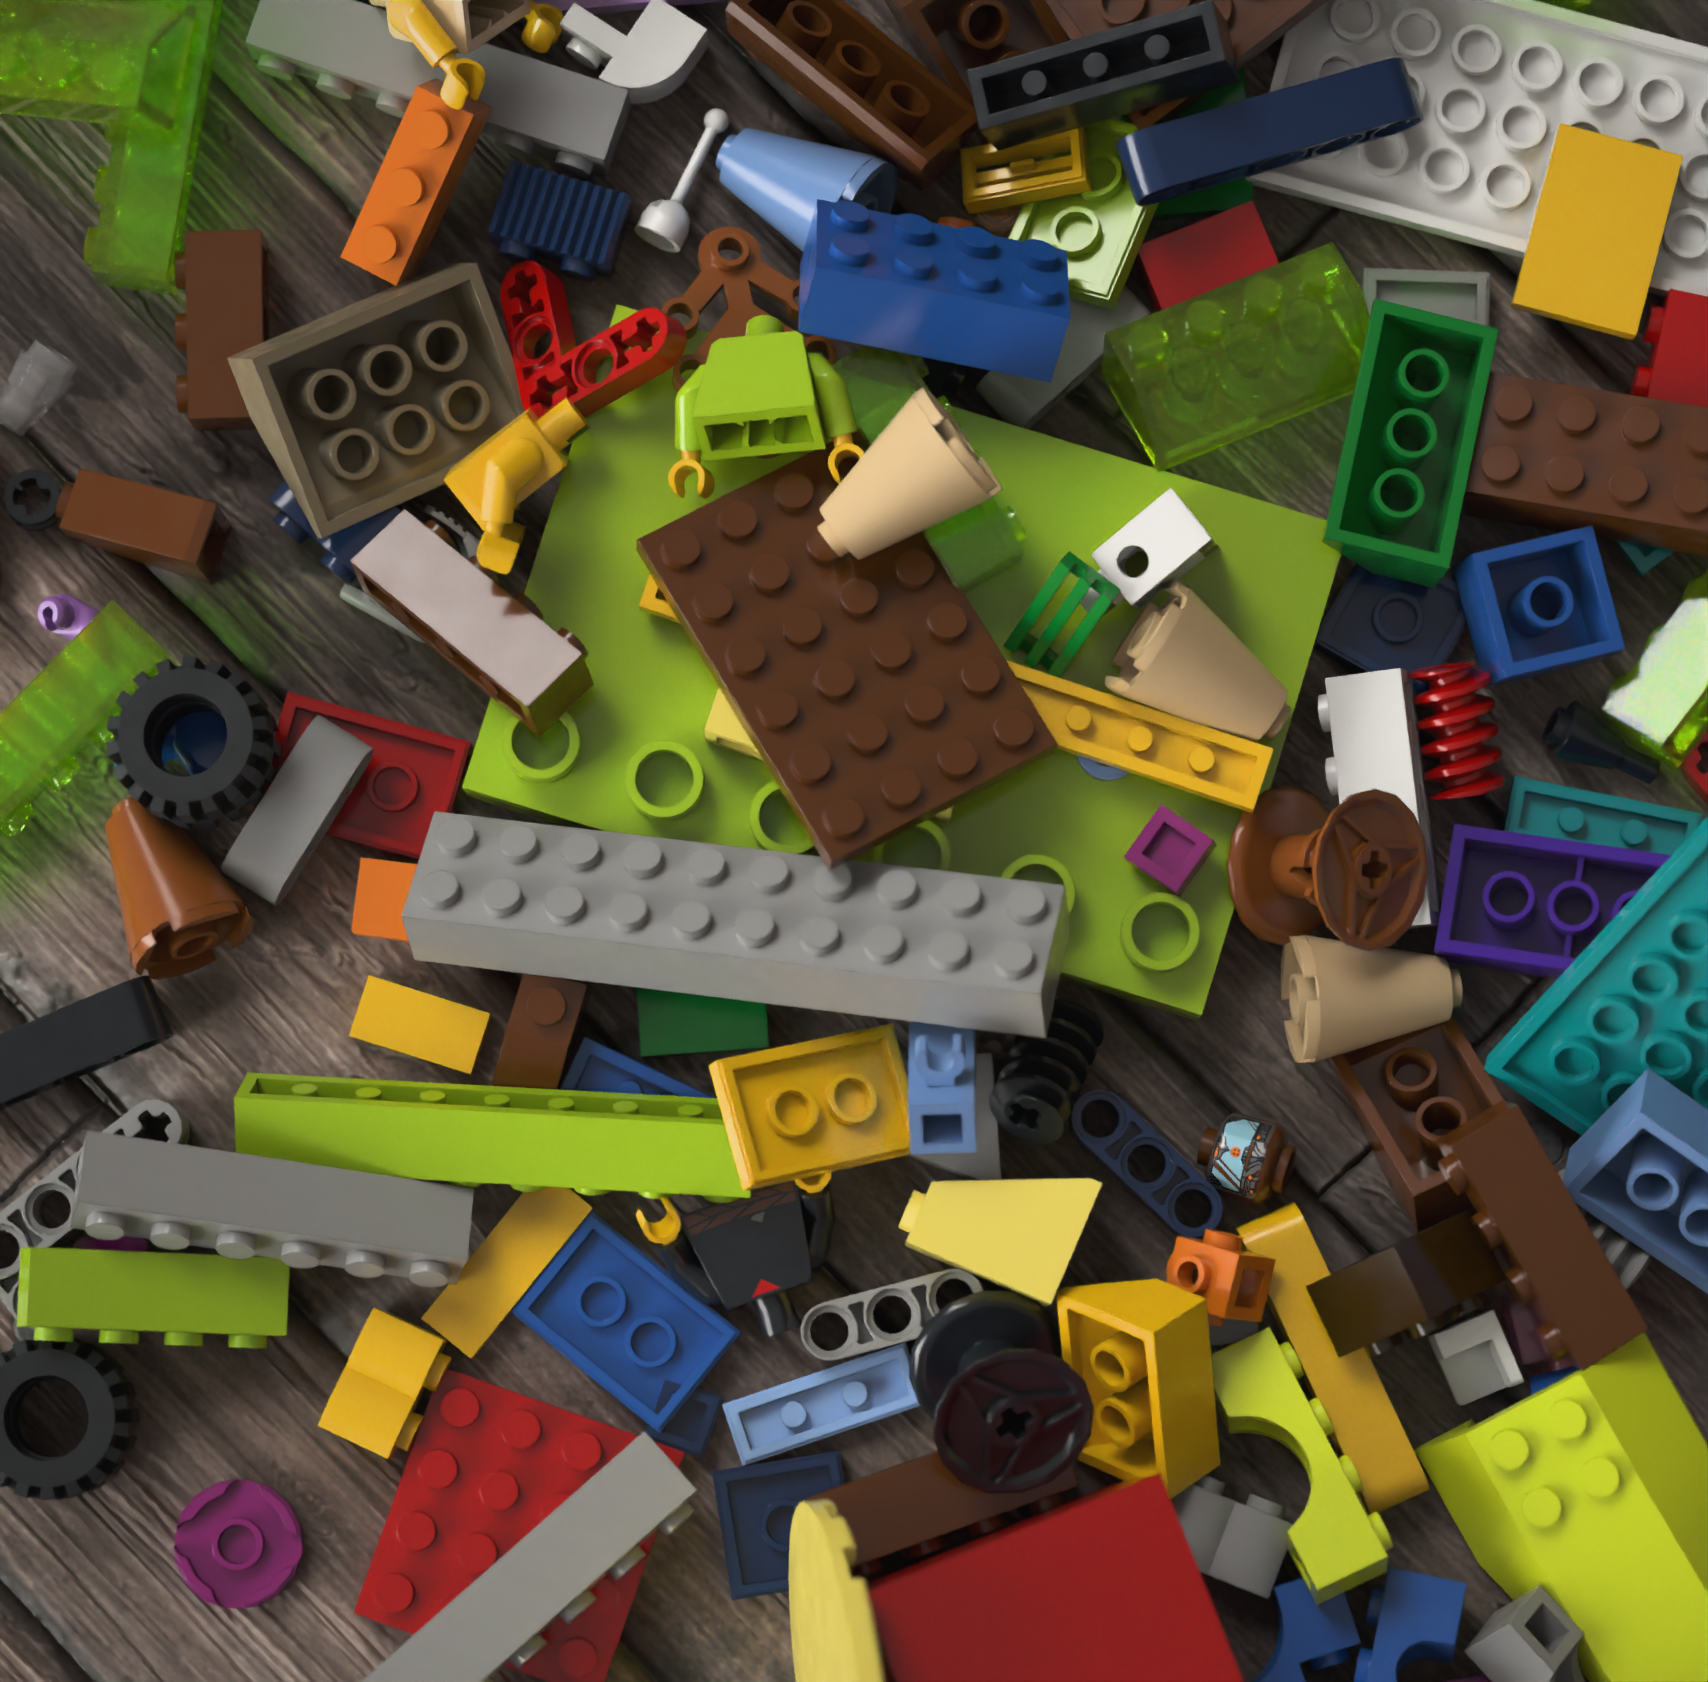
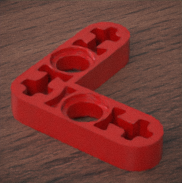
(572, 365)

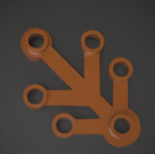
(735, 279)

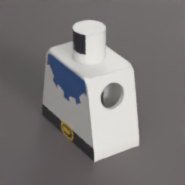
(1173, 545)

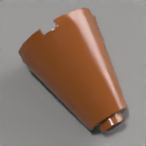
(170, 894)

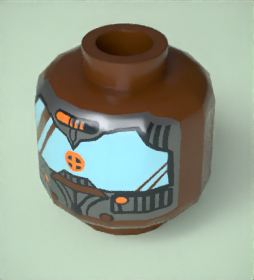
(1247, 1158)

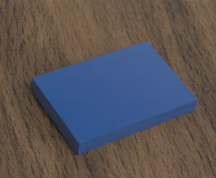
(625, 1321)

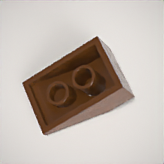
(974, 33)
(1408, 1098)

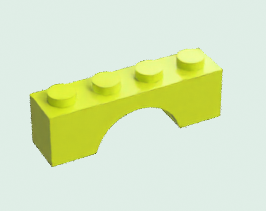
(1334, 1537)

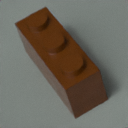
(223, 316)

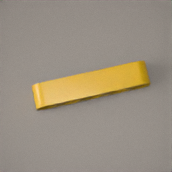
(1347, 1385)

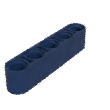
(1269, 131)

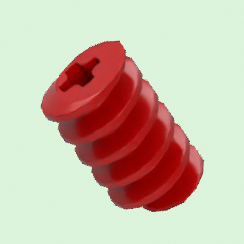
(1458, 730)

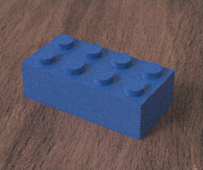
(934, 290)

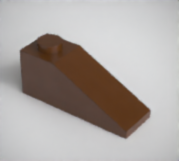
(541, 1032)

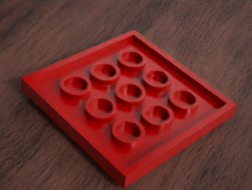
(473, 1489)

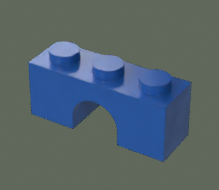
(1414, 1621)

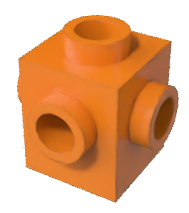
(1223, 1273)

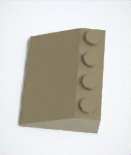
(381, 395)

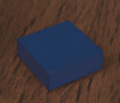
(692, 1425)

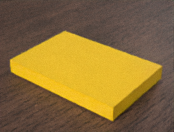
(1596, 231)
(814, 1106)

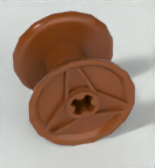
(1347, 868)

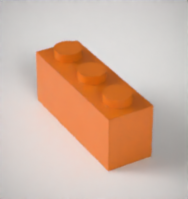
(415, 184)

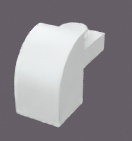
(648, 60)

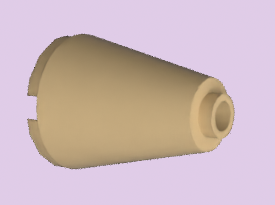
(906, 481)
(1197, 669)
(1360, 997)

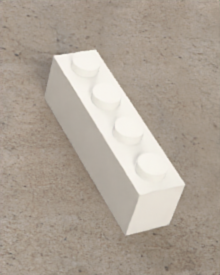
(1379, 749)

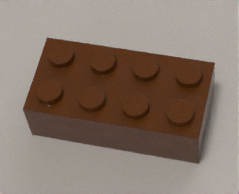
(1591, 458)

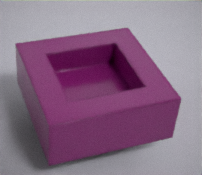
(1170, 850)

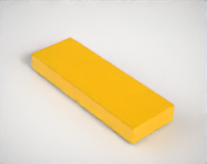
(506, 1266)

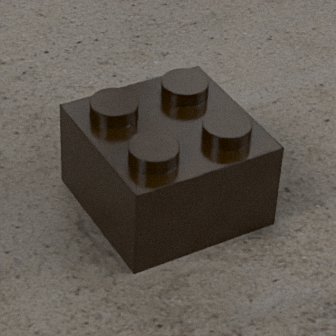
(1406, 1288)

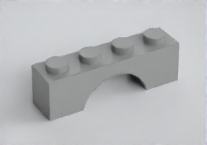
(1528, 1642)

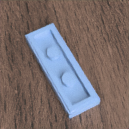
(821, 1404)

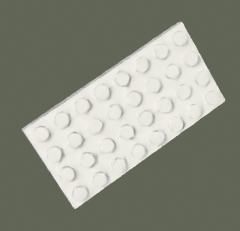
(1491, 100)

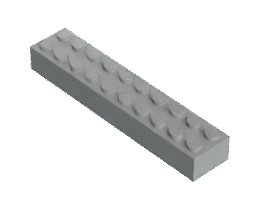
(739, 923)

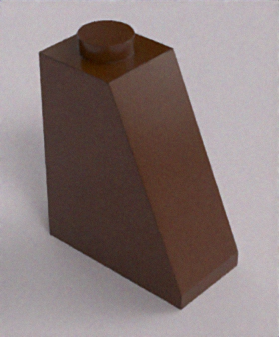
(145, 524)

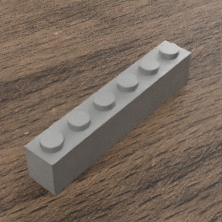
(531, 101)
(272, 1209)
(549, 1572)

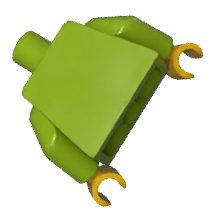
(760, 399)

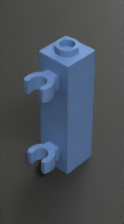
(942, 1089)

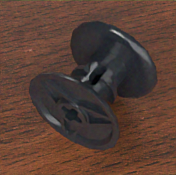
(1000, 1392)

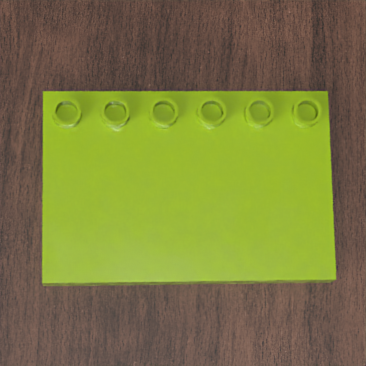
(636, 743)

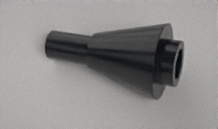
(1584, 739)

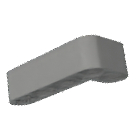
(23, 1215)

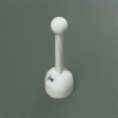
(667, 221)

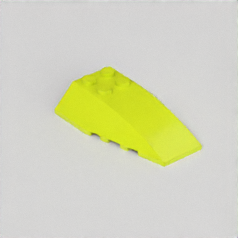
(1599, 1504)

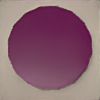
(238, 1544)

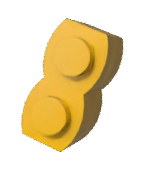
(384, 1384)

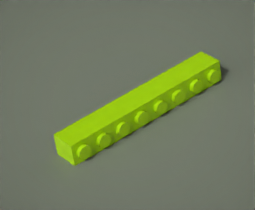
(492, 1134)

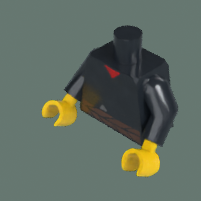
(750, 1247)

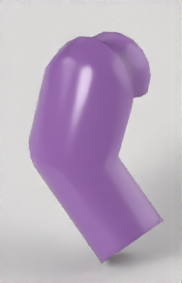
(65, 615)

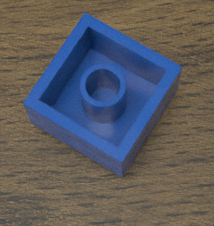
(1539, 606)

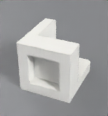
(1475, 1358)

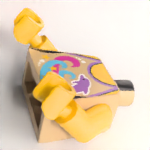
(461, 27)

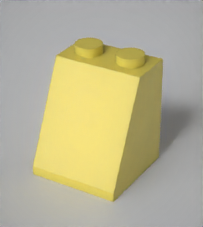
(1003, 1229)

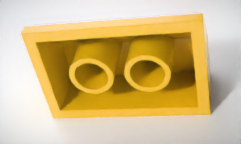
(1147, 1376)

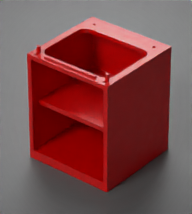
(1059, 1598)

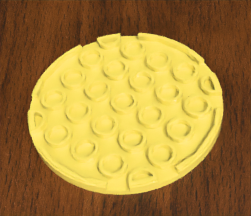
(828, 1610)

